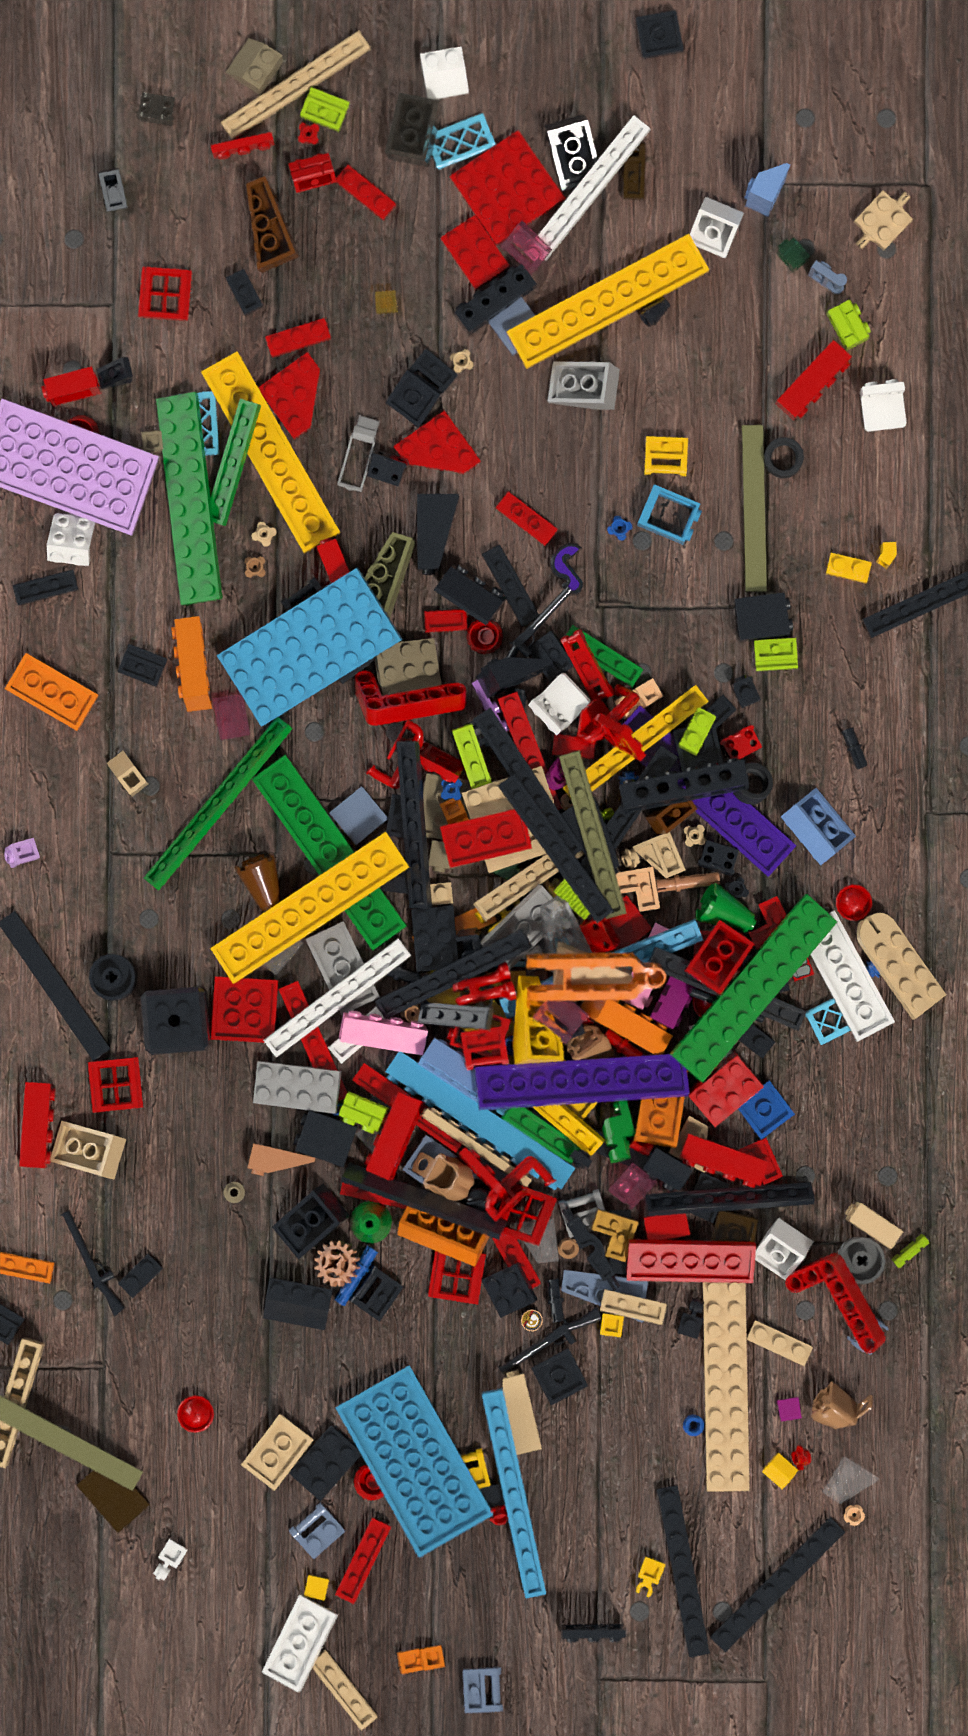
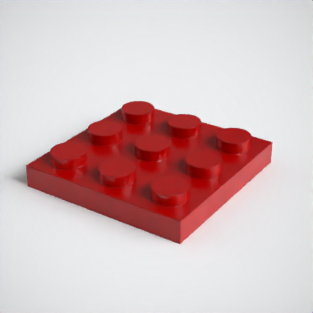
(244, 1009)

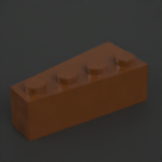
(270, 231)

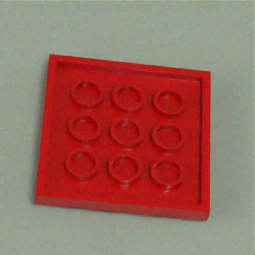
(507, 187)

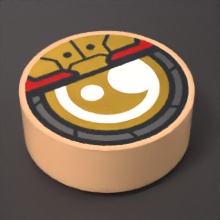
(531, 1320)

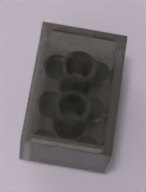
(413, 129)

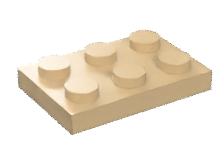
(277, 1452)

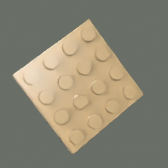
(490, 800)

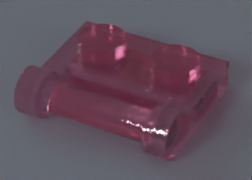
(530, 244)
(564, 1011)

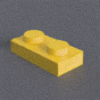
(848, 568)

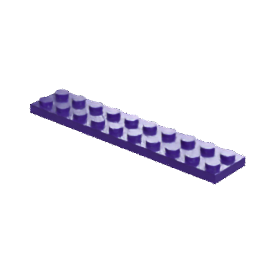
(731, 818)
(580, 1082)

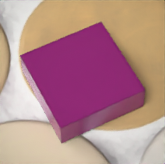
(789, 1409)

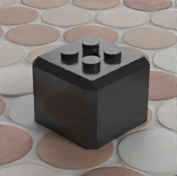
(190, 1035)

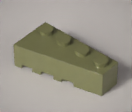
(389, 570)

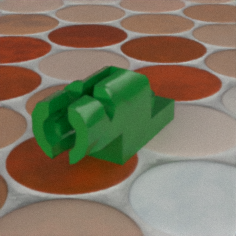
(616, 1132)

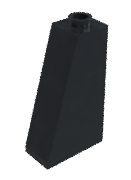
(434, 525)
(571, 820)

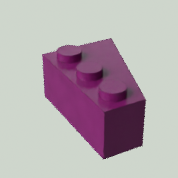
(671, 1003)

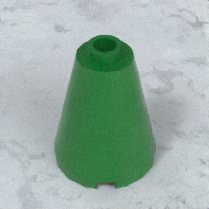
(722, 906)
(370, 1211)

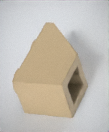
(127, 773)

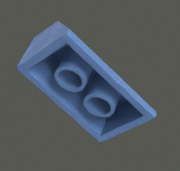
(765, 188)
(818, 826)

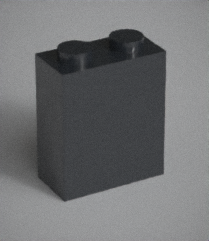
(763, 617)
(325, 1138)

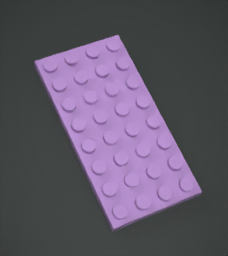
(73, 467)

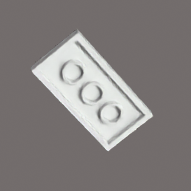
(299, 1643)

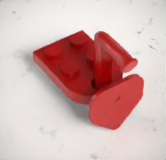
(599, 723)
(431, 759)
(502, 1190)

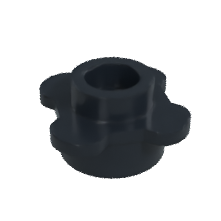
(739, 883)

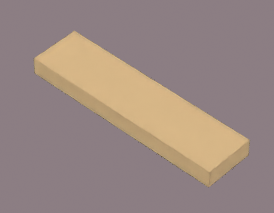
(344, 1690)

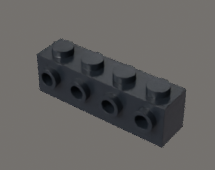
(494, 299)

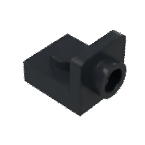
(745, 691)

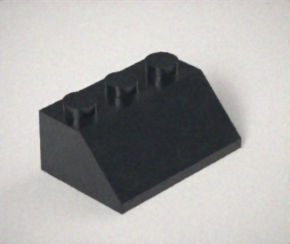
(470, 593)
(297, 1303)

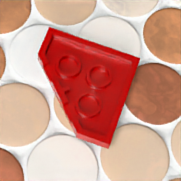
(293, 394)
(438, 447)

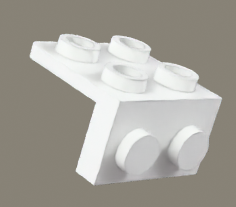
(883, 405)
(70, 539)
(559, 703)

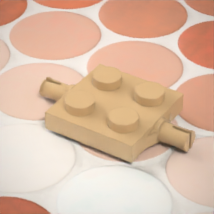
(883, 220)

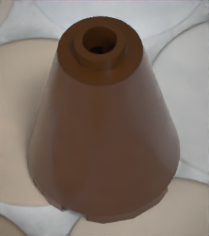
(261, 880)

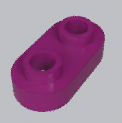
(555, 776)

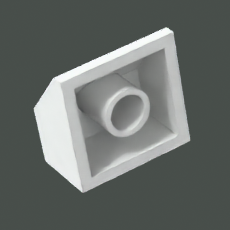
(444, 73)
(715, 227)
(782, 1249)

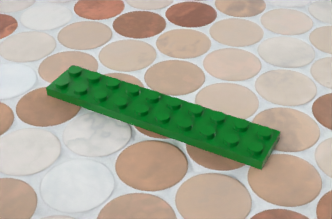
(189, 499)
(324, 845)
(753, 988)

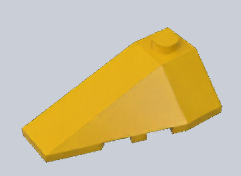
(532, 1039)

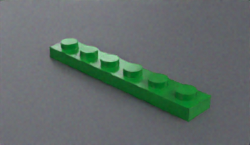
(233, 460)

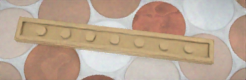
(295, 85)

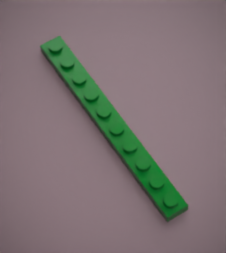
(218, 803)

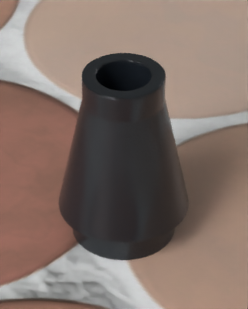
(654, 312)

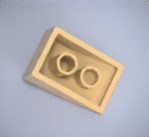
(88, 1150)

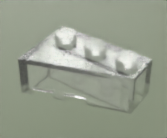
(561, 926)

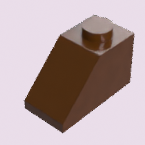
(667, 817)

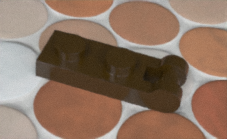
(635, 175)

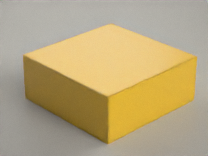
(611, 1325)
(316, 1587)

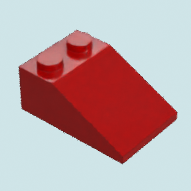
(719, 957)

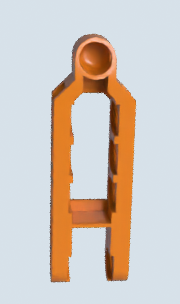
(644, 976)

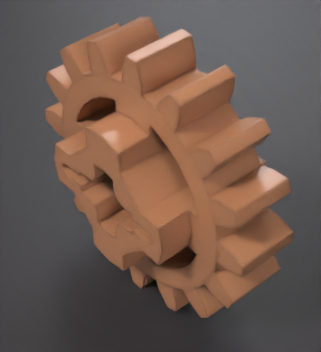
(328, 1262)

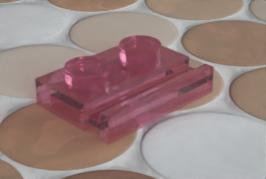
(231, 717)
(632, 1185)

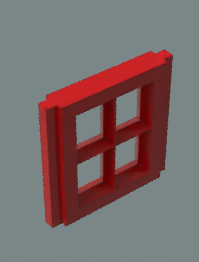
(183, 296)
(134, 1083)
(541, 1220)
(437, 1276)

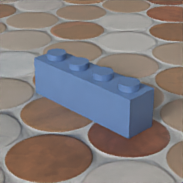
(450, 1067)

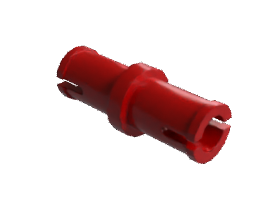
(622, 1045)

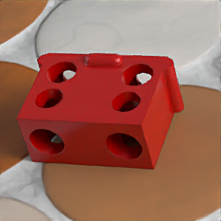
(741, 743)
(597, 936)

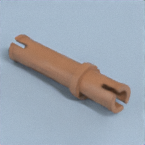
(684, 882)

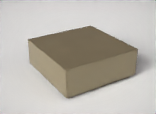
(152, 441)

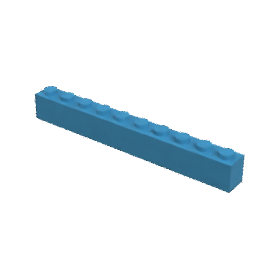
(483, 1122)

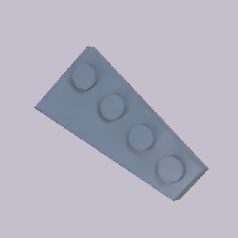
(591, 1286)

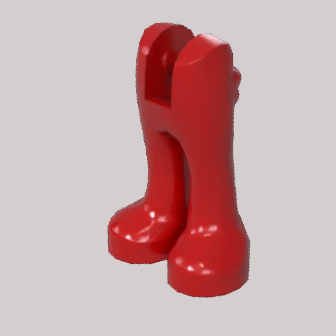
(501, 974)

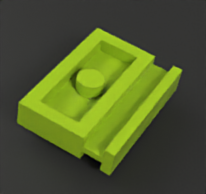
(324, 109)
(775, 654)

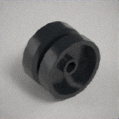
(100, 977)

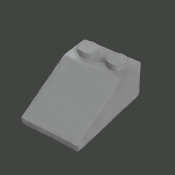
(584, 384)

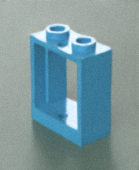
(694, 516)

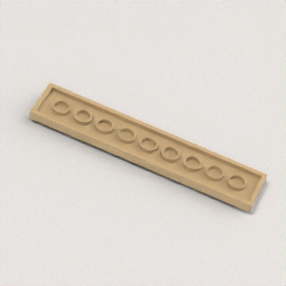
(725, 1386)

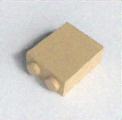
(873, 1224)

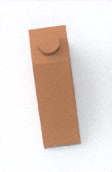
(272, 1159)

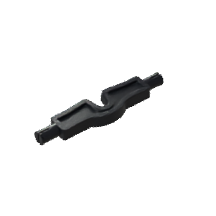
(596, 1258)

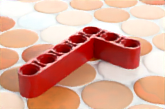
(407, 704)
(842, 1295)

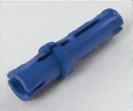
(365, 1261)

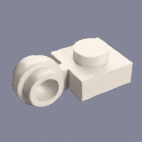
(172, 1555)

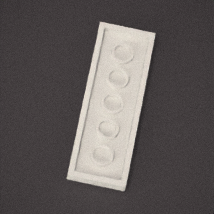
(850, 983)

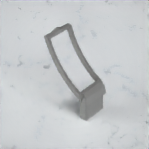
(365, 431)

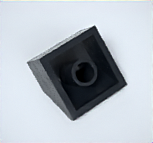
(666, 1169)

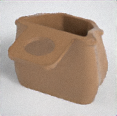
(590, 1045)
(445, 1176)
(836, 1408)

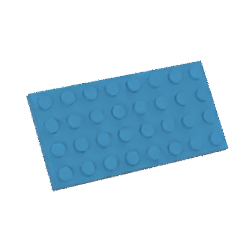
(309, 647)
(414, 1461)

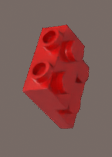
(629, 926)

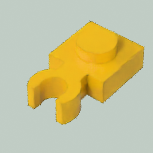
(650, 1573)

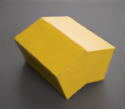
(888, 553)
(780, 1470)

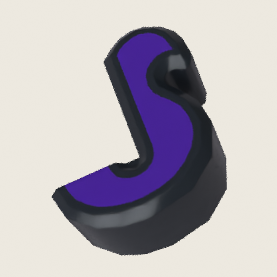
(563, 570)

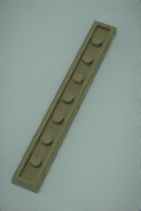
(754, 508)
(592, 831)
(69, 1444)

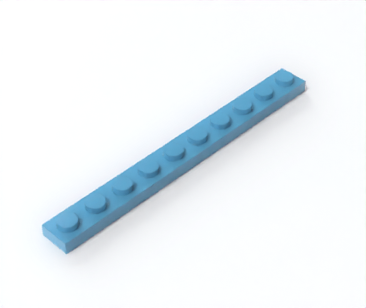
(669, 940)
(513, 1493)

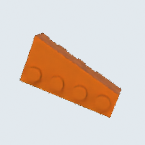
(192, 663)
(628, 1024)
(442, 1236)

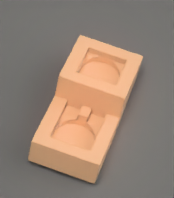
(648, 694)

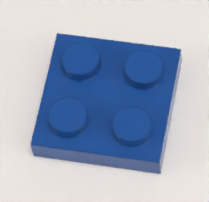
(766, 1110)

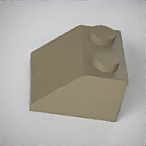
(255, 65)

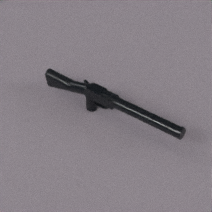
(518, 643)
(98, 1280)
(565, 1329)

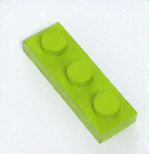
(471, 756)

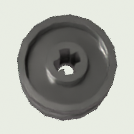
(873, 1258)

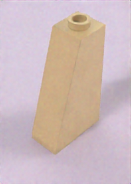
(584, 975)
(520, 1413)

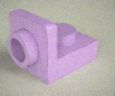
(21, 852)

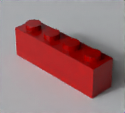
(813, 380)
(36, 1125)
(395, 1136)
(723, 1159)

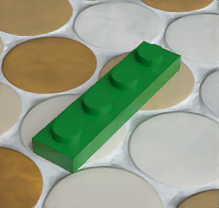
(610, 660)
(540, 1132)

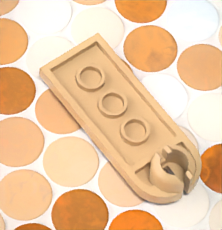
(898, 964)

